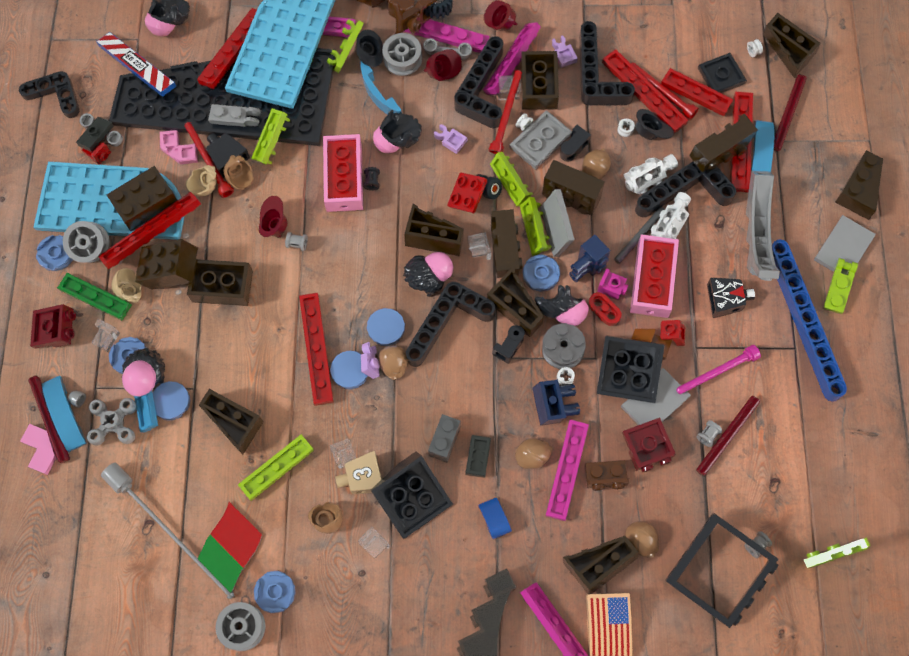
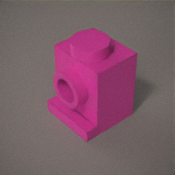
(611, 290)

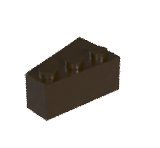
(790, 43)
(724, 146)
(862, 187)
(432, 233)
(505, 242)
(515, 303)
(232, 419)
(600, 564)

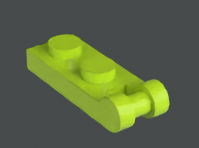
(840, 286)

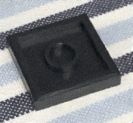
(722, 73)

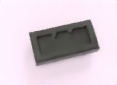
(94, 134)
(478, 456)

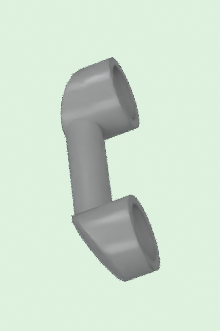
(430, 47)
(113, 137)

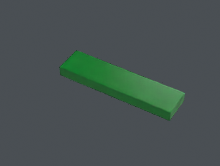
(94, 296)

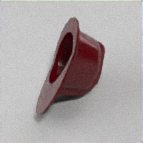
(500, 16)
(444, 65)
(272, 219)

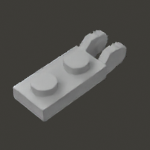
(233, 115)

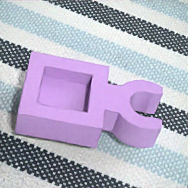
(565, 54)
(452, 140)
(369, 364)

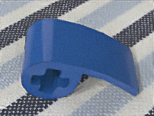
(495, 518)

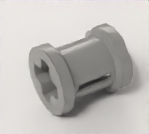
(296, 241)
(709, 433)
(762, 540)

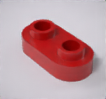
(606, 308)

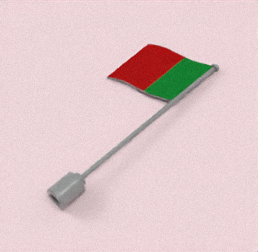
(226, 548)

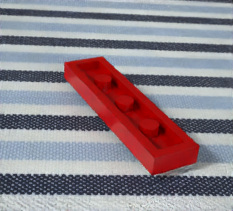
(697, 92)

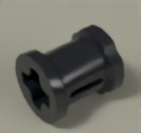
(371, 184)

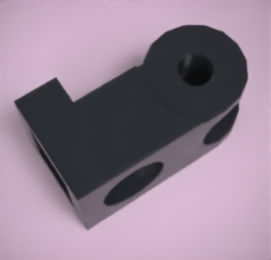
(579, 140)
(510, 345)

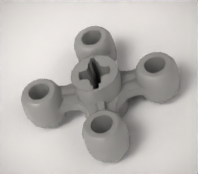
(106, 417)

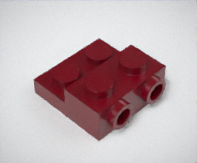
(52, 326)
(649, 445)

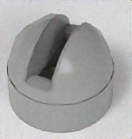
(77, 398)

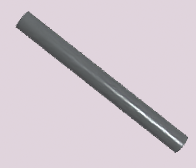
(634, 241)

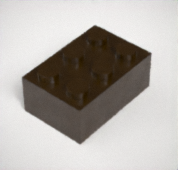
(539, 80)
(577, 188)
(142, 198)
(166, 264)
(221, 282)

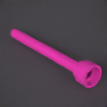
(750, 354)

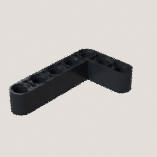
(588, 70)
(472, 80)
(683, 184)
(443, 317)

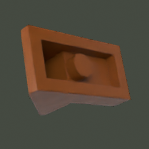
(649, 336)

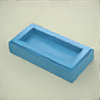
(146, 412)

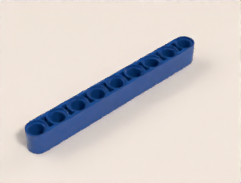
(806, 328)

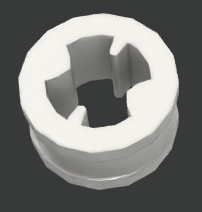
(754, 48)
(524, 122)
(623, 132)
(570, 372)

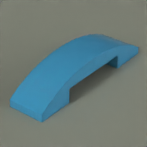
(375, 95)
(763, 146)
(62, 414)

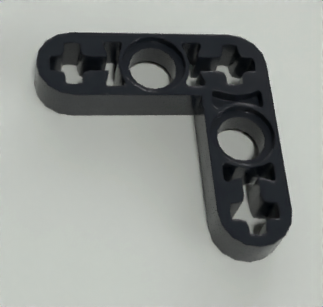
(59, 88)

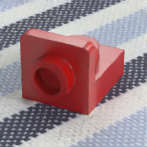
(99, 154)
(674, 331)

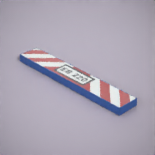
(136, 64)

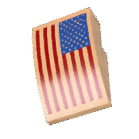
(609, 624)

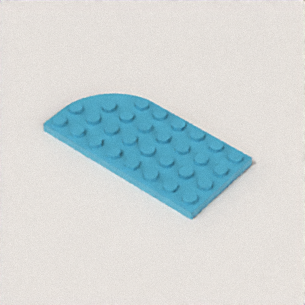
(279, 50)
(79, 194)

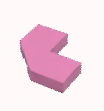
(180, 153)
(45, 454)

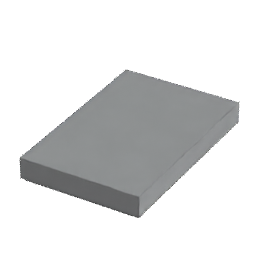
(540, 139)
(557, 223)
(845, 241)
(666, 401)

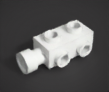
(649, 173)
(672, 218)

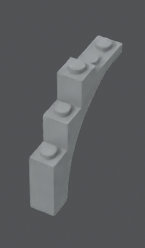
(758, 237)

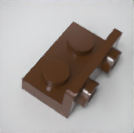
(606, 474)

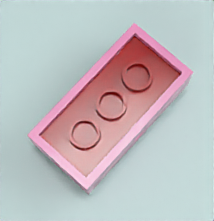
(343, 173)
(654, 276)

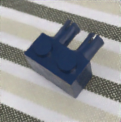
(591, 259)
(550, 404)

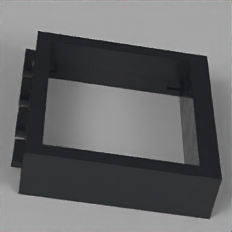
(757, 584)

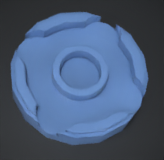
(52, 253)
(541, 273)
(385, 327)
(121, 350)
(347, 370)
(171, 400)
(274, 592)

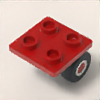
(469, 190)

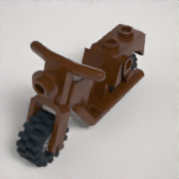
(413, 16)

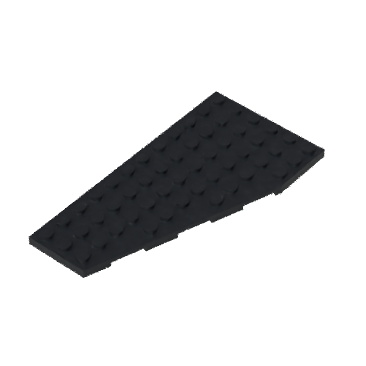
(189, 101)

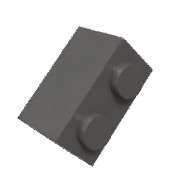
(444, 438)

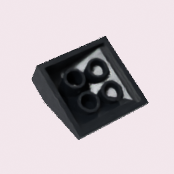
(630, 369)
(411, 495)

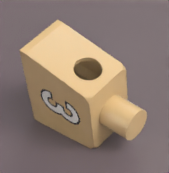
(361, 474)

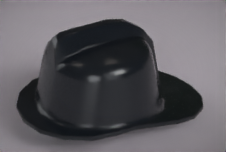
(369, 48)
(651, 127)

